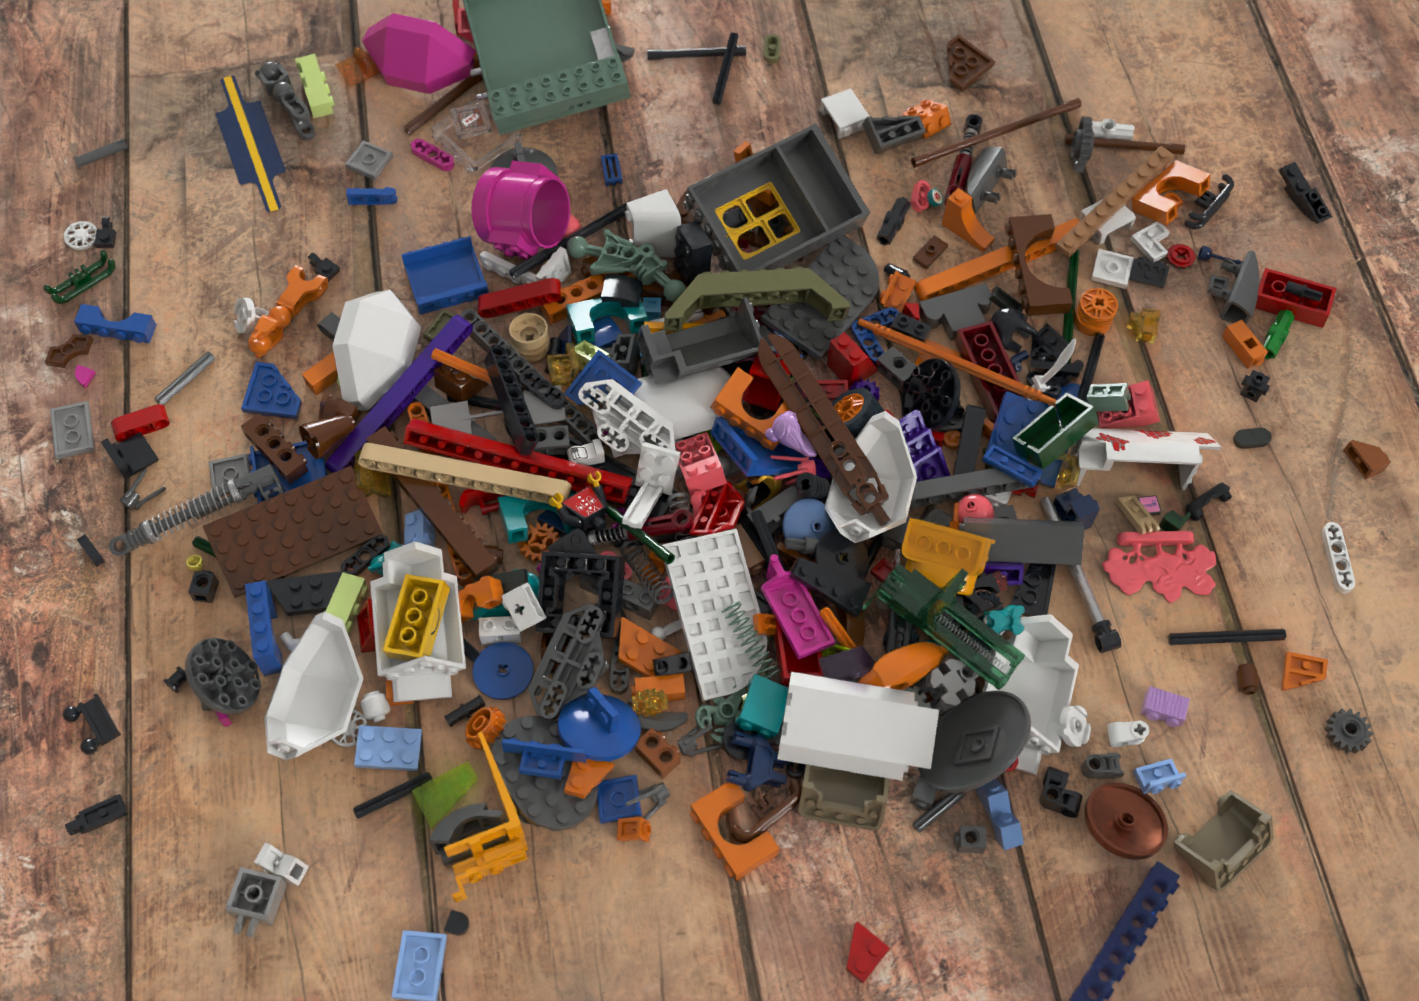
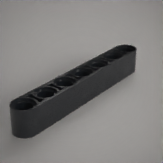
(511, 400)

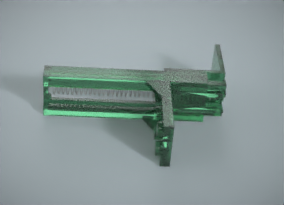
(921, 603)

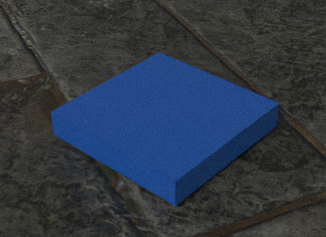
(613, 796)

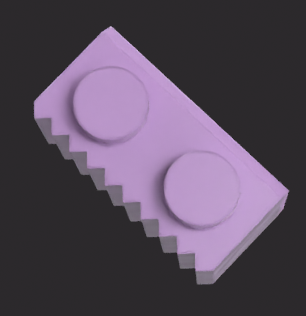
(1165, 707)

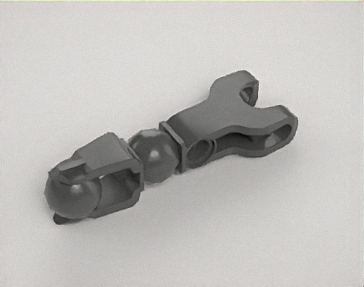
(284, 93)

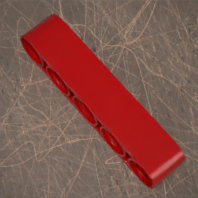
(519, 298)

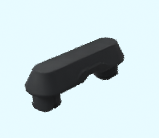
(1220, 490)

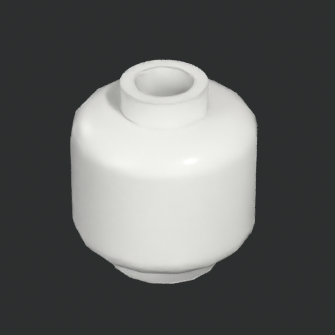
(375, 706)

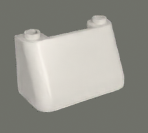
(654, 222)

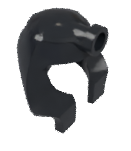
(1007, 321)

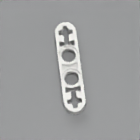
(1342, 557)

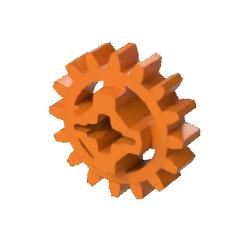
(538, 535)

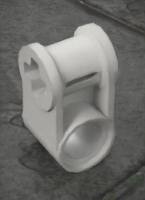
(1124, 733)

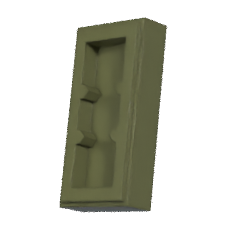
(438, 324)

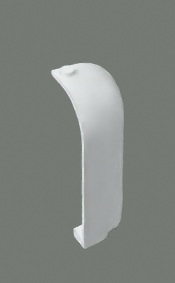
(681, 402)

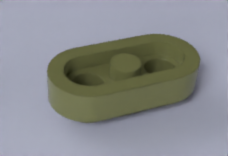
(772, 48)

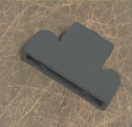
(956, 309)

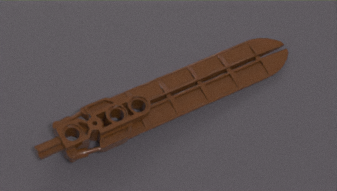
(832, 422)

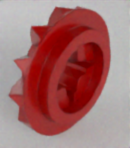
(1181, 250)

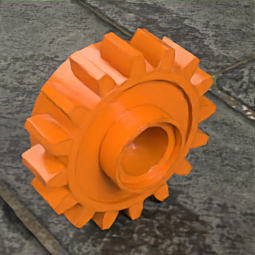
(487, 721)

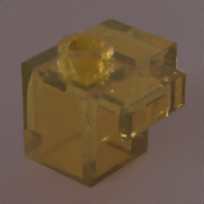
(1144, 324)

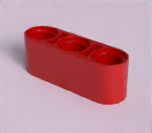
(143, 421)

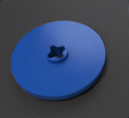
(501, 685)

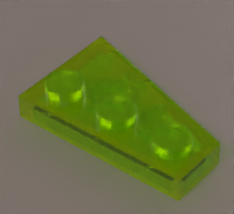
(444, 792)

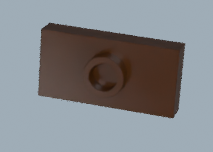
(930, 252)

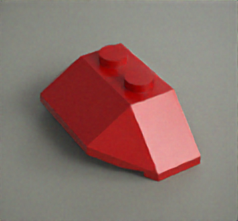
(718, 511)

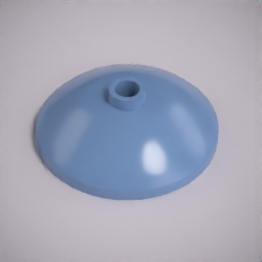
(802, 517)

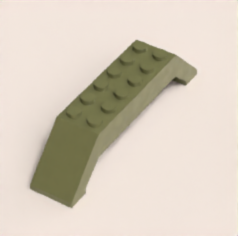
(760, 288)

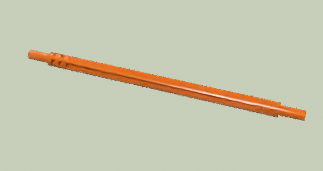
(957, 362)

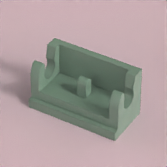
(1109, 397)

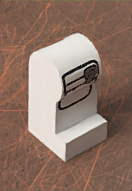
(587, 454)

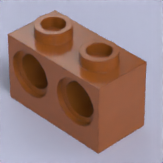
(653, 755)

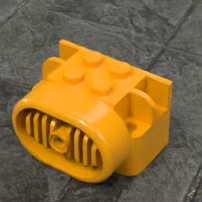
(943, 552)

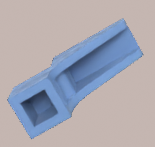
(997, 805)

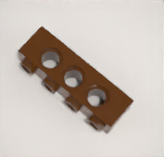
(289, 470)

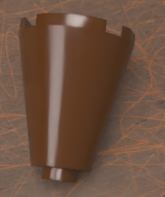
(326, 433)

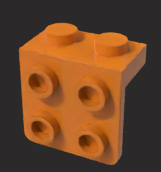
(933, 116)

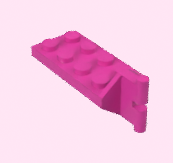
(795, 611)

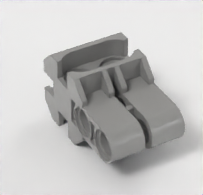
(949, 684)

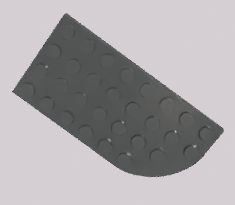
(849, 272)

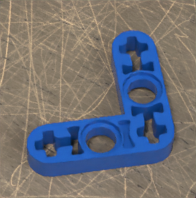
(866, 334)

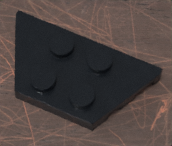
(305, 593)

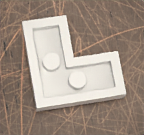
(1148, 241)

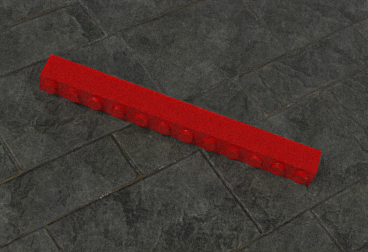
(506, 456)

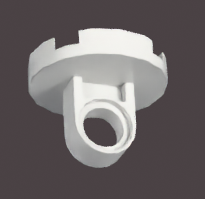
(247, 315)

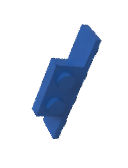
(543, 759)

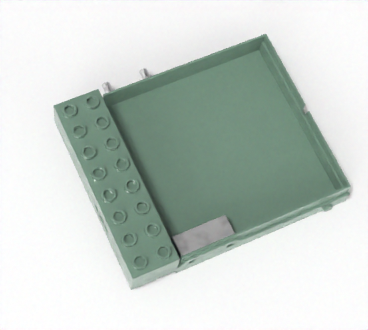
(544, 59)

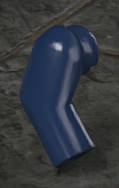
(1017, 359)

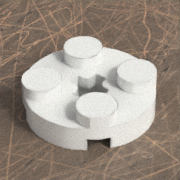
(1073, 726)

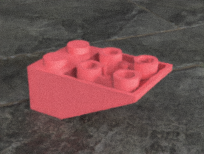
(1141, 409)
(700, 464)

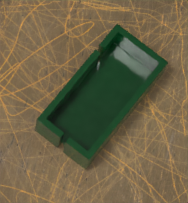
(1050, 437)

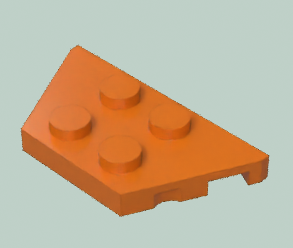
(640, 647)

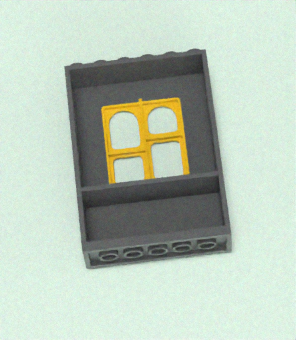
(809, 190)

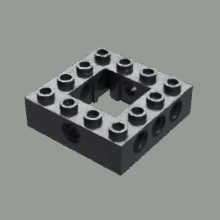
(552, 588)

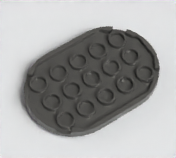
(536, 797)

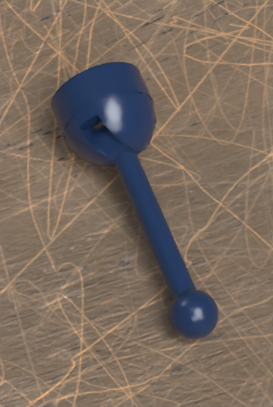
(1206, 253)

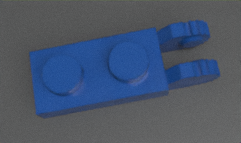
(371, 196)

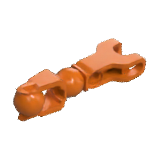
(299, 292)

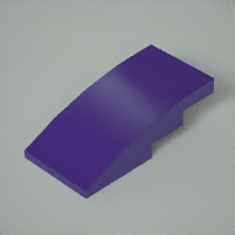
(925, 454)

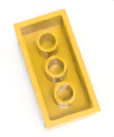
(416, 618)

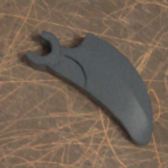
(661, 722)

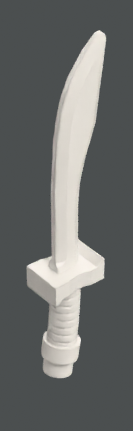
(1039, 380)

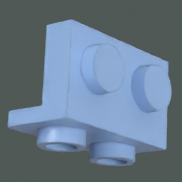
(418, 529)
(1158, 776)

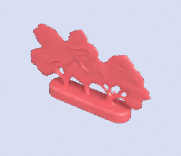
(1165, 571)

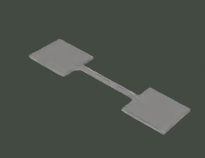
(457, 415)

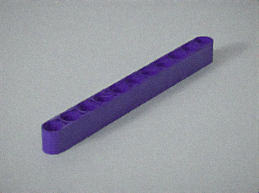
(401, 393)

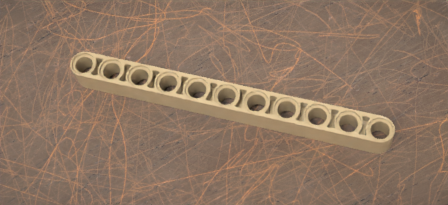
(462, 473)

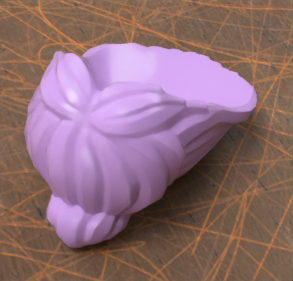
(788, 432)

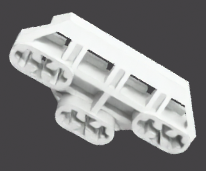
(622, 421)

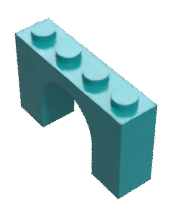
(582, 314)
(513, 513)

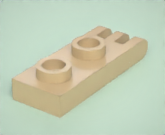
(1137, 514)

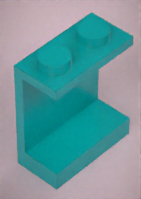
(763, 707)

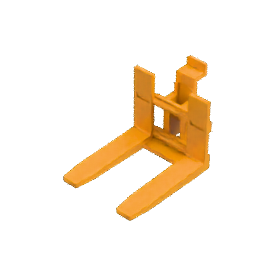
(496, 858)

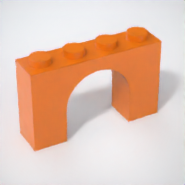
(1177, 176)
(730, 407)
(738, 859)

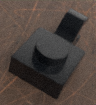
(106, 236)
(325, 268)

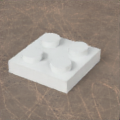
(1112, 268)

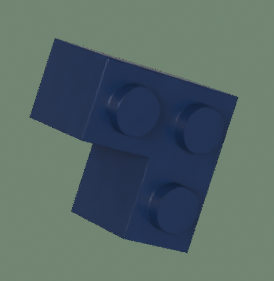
(1076, 507)

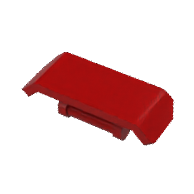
(474, 497)

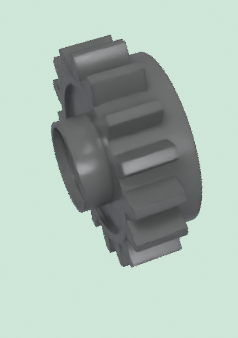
(1341, 738)

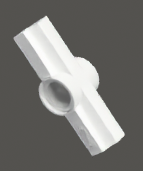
(1109, 129)

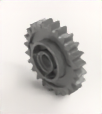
(1082, 144)

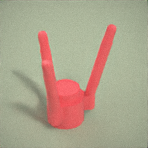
(806, 466)

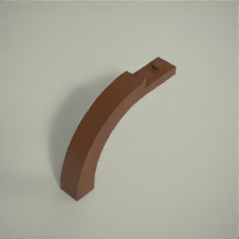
(853, 626)

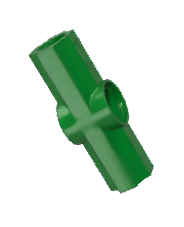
(1278, 333)

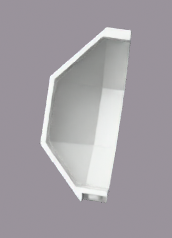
(373, 347)
(889, 455)
(313, 690)

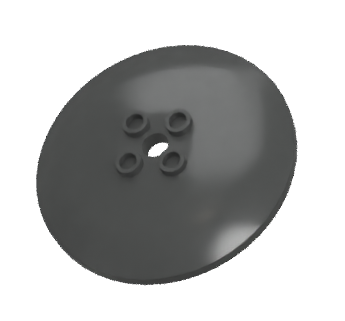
(977, 741)

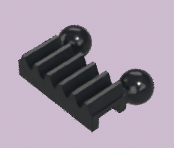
(99, 721)

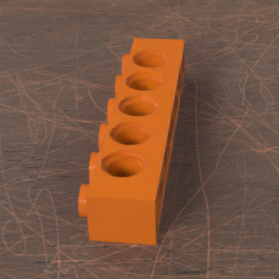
(555, 312)

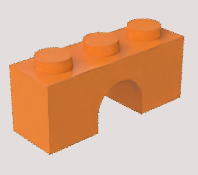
(485, 592)

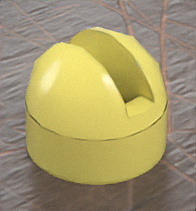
(194, 563)

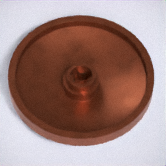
(1126, 821)

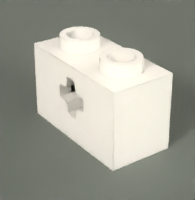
(523, 596)
(497, 630)

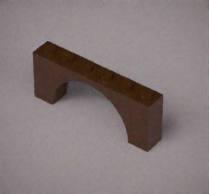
(1037, 296)

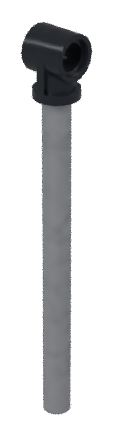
(1105, 637)

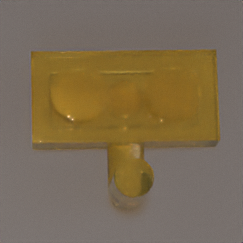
(1068, 477)

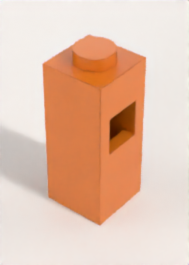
(1244, 344)
(321, 374)
(671, 685)

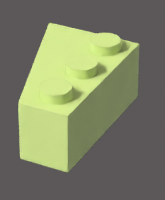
(314, 86)

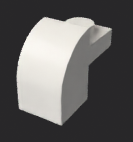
(281, 865)

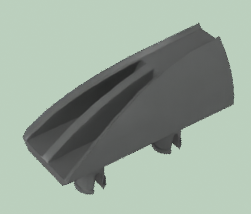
(985, 174)
(1243, 294)

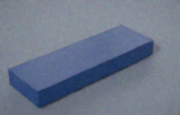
(1012, 466)

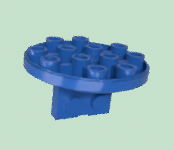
(599, 726)

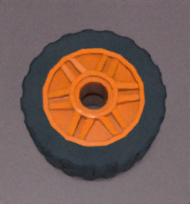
(856, 409)

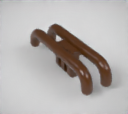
(768, 814)

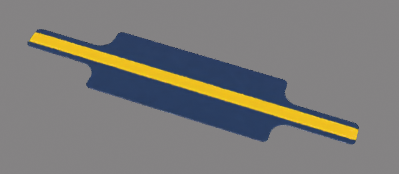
(250, 143)

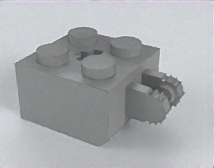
(258, 910)

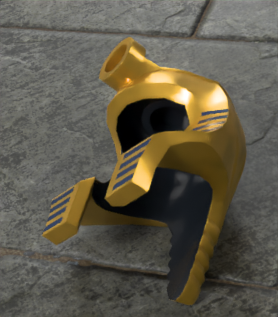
(766, 490)

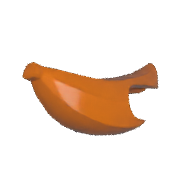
(905, 666)

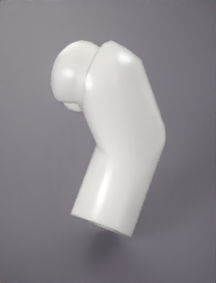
(289, 641)

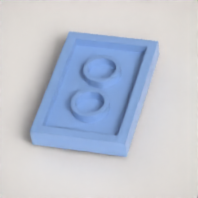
(388, 748)
(419, 966)

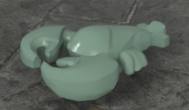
(721, 714)

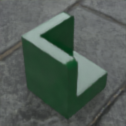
(1173, 521)

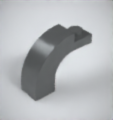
(463, 823)

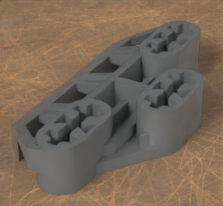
(573, 662)

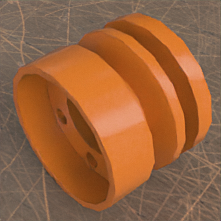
(1095, 311)

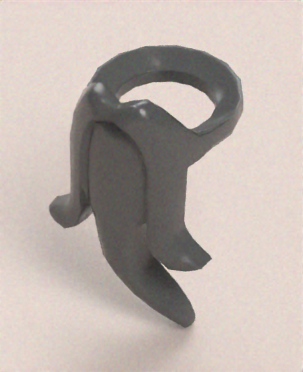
(749, 499)

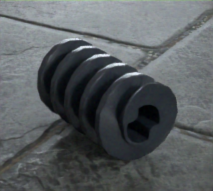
(812, 486)

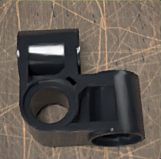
(1066, 801)

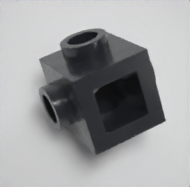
(1255, 385)

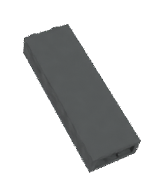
(1029, 539)

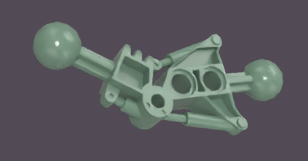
(623, 256)

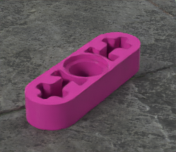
(428, 148)

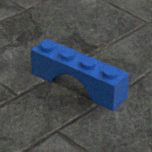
(137, 327)

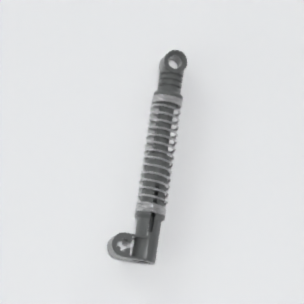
(149, 532)

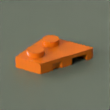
(1302, 670)
(586, 776)

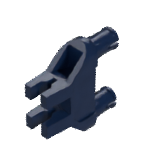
(759, 765)

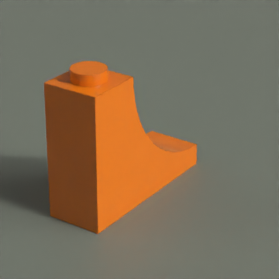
(962, 221)

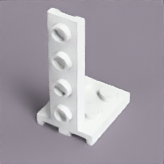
(556, 267)
(655, 476)

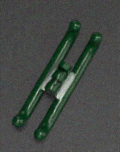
(81, 280)

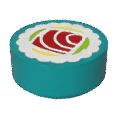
(935, 197)

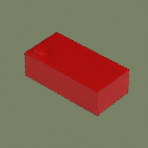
(1273, 298)

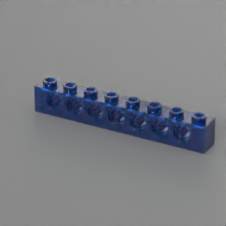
(1159, 876)

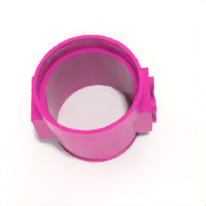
(520, 208)

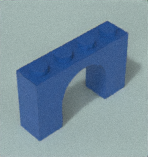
(261, 610)

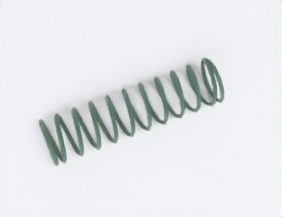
(744, 643)

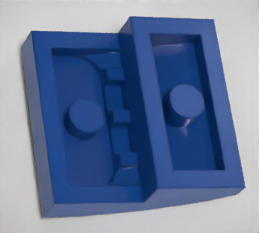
(605, 332)

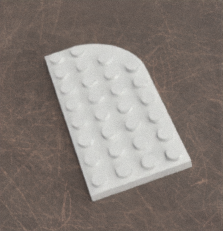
(705, 580)

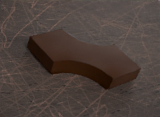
(60, 355)

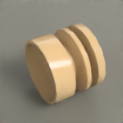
(530, 336)

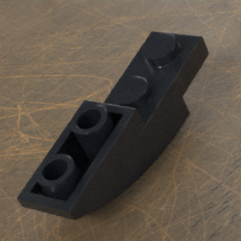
(1302, 195)

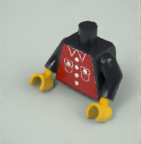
(583, 508)

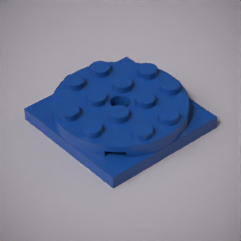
(1014, 416)

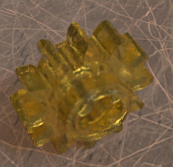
(650, 702)

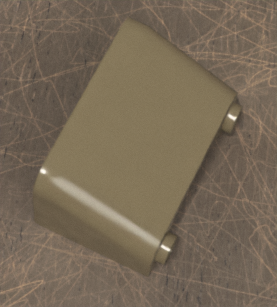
(843, 797)
(1227, 841)

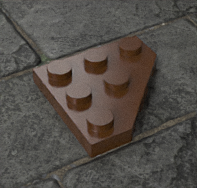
(966, 63)

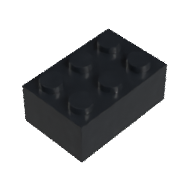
(692, 251)

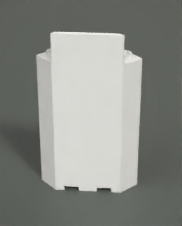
(856, 727)

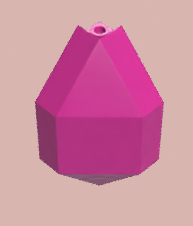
(417, 53)

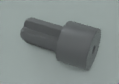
(805, 545)

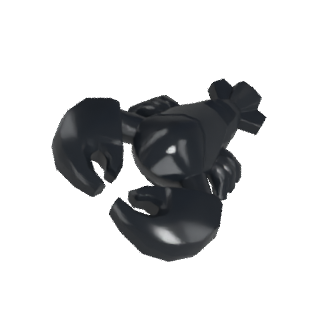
(1054, 384)

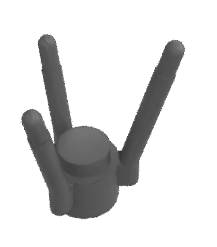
(130, 498)
(688, 743)
(657, 793)

